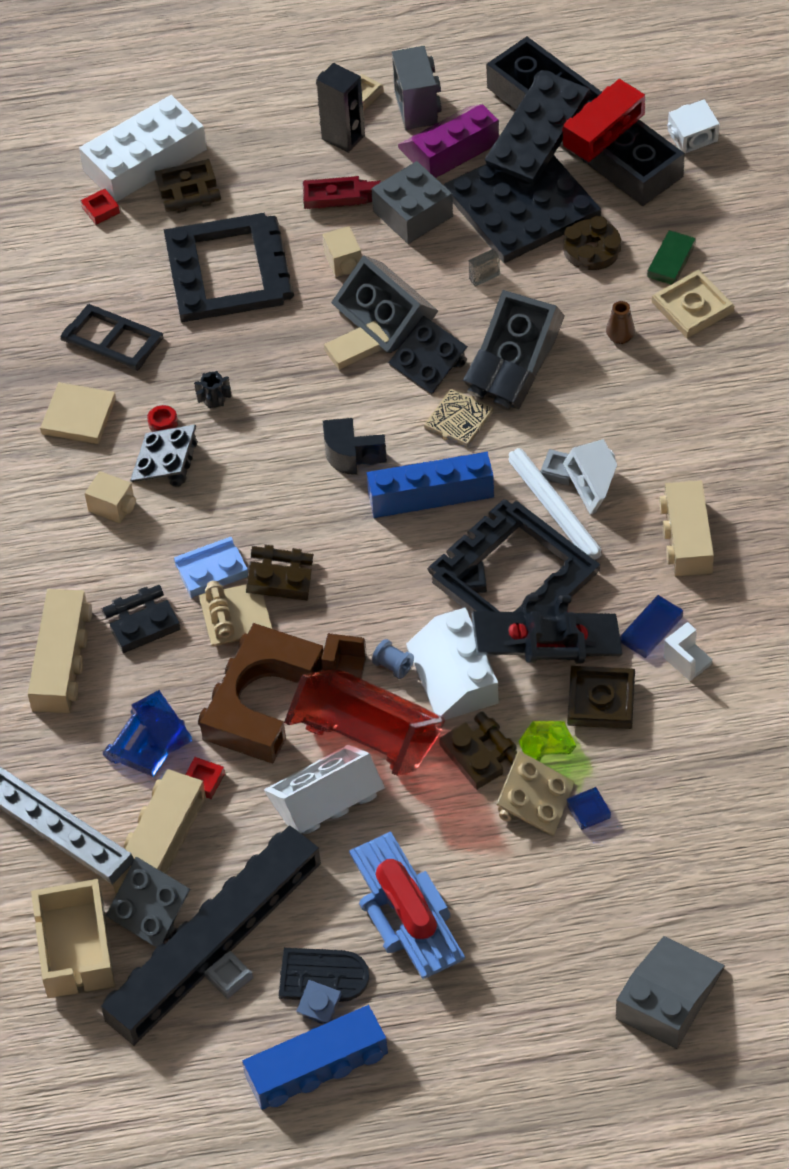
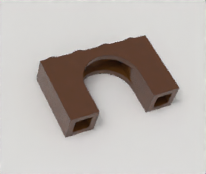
(259, 655)

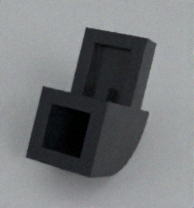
(346, 451)

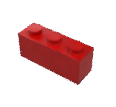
(603, 120)

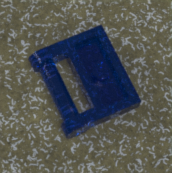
(142, 755)

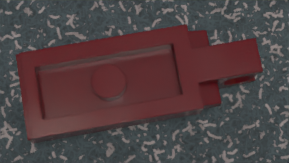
(337, 192)

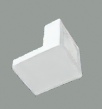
(684, 654)

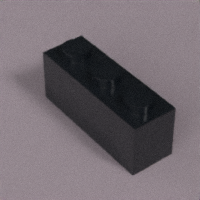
(340, 107)

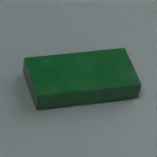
(671, 257)

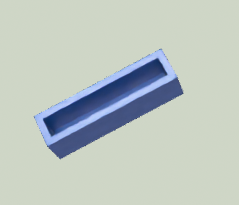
(430, 484)
(315, 1057)

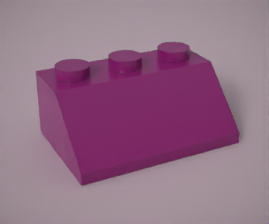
(453, 140)

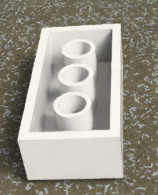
(145, 143)

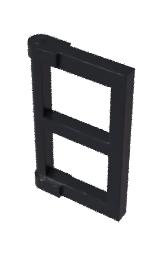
(121, 323)

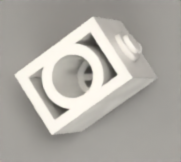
(693, 126)

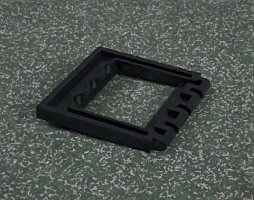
(187, 272)
(488, 535)

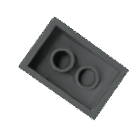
(523, 330)
(667, 991)

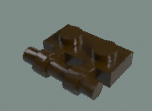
(187, 179)
(277, 579)
(472, 756)

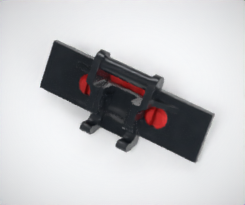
(546, 632)

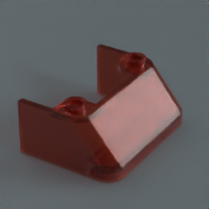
(366, 714)

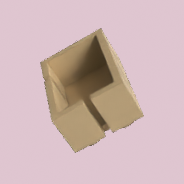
(72, 938)

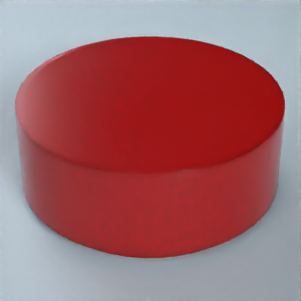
(162, 418)

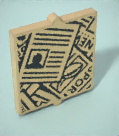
(458, 417)

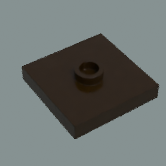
(601, 697)

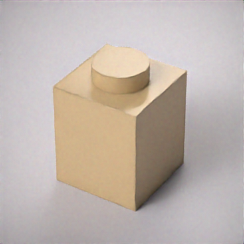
(341, 251)
(110, 497)

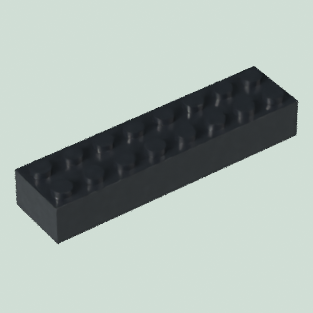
(636, 162)

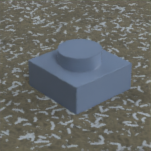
(318, 1002)

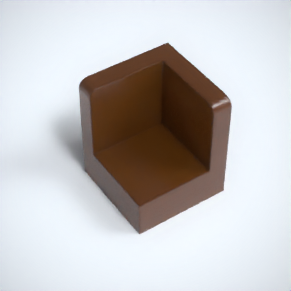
(344, 654)

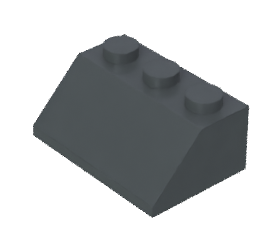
(382, 296)

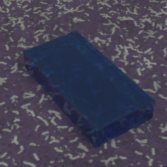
(651, 626)
(161, 723)

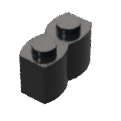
(499, 380)

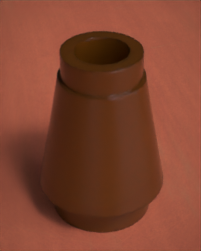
(620, 323)

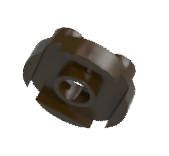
(592, 230)

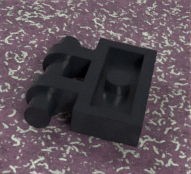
(145, 625)

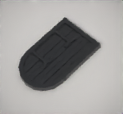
(331, 968)

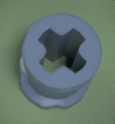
(392, 658)

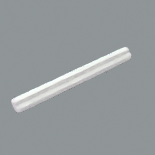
(554, 503)

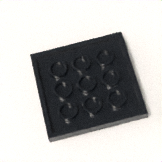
(518, 214)

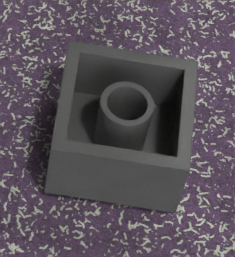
(416, 87)
(412, 202)

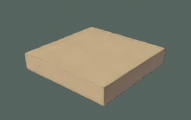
(693, 304)
(78, 413)

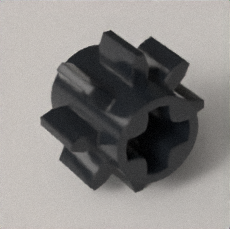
(213, 389)

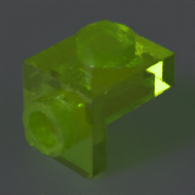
(546, 739)

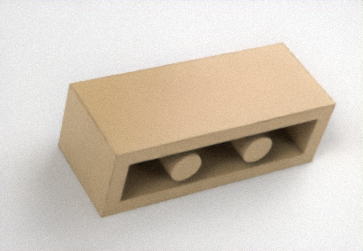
(687, 528)

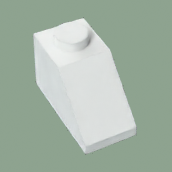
(591, 472)

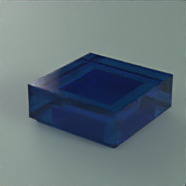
(588, 808)

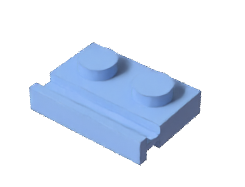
(211, 563)

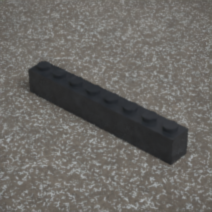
(210, 934)

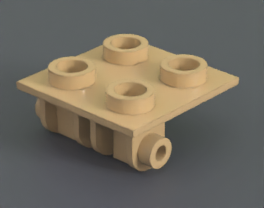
(231, 612)
(534, 794)

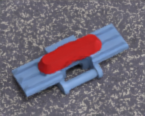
(416, 904)

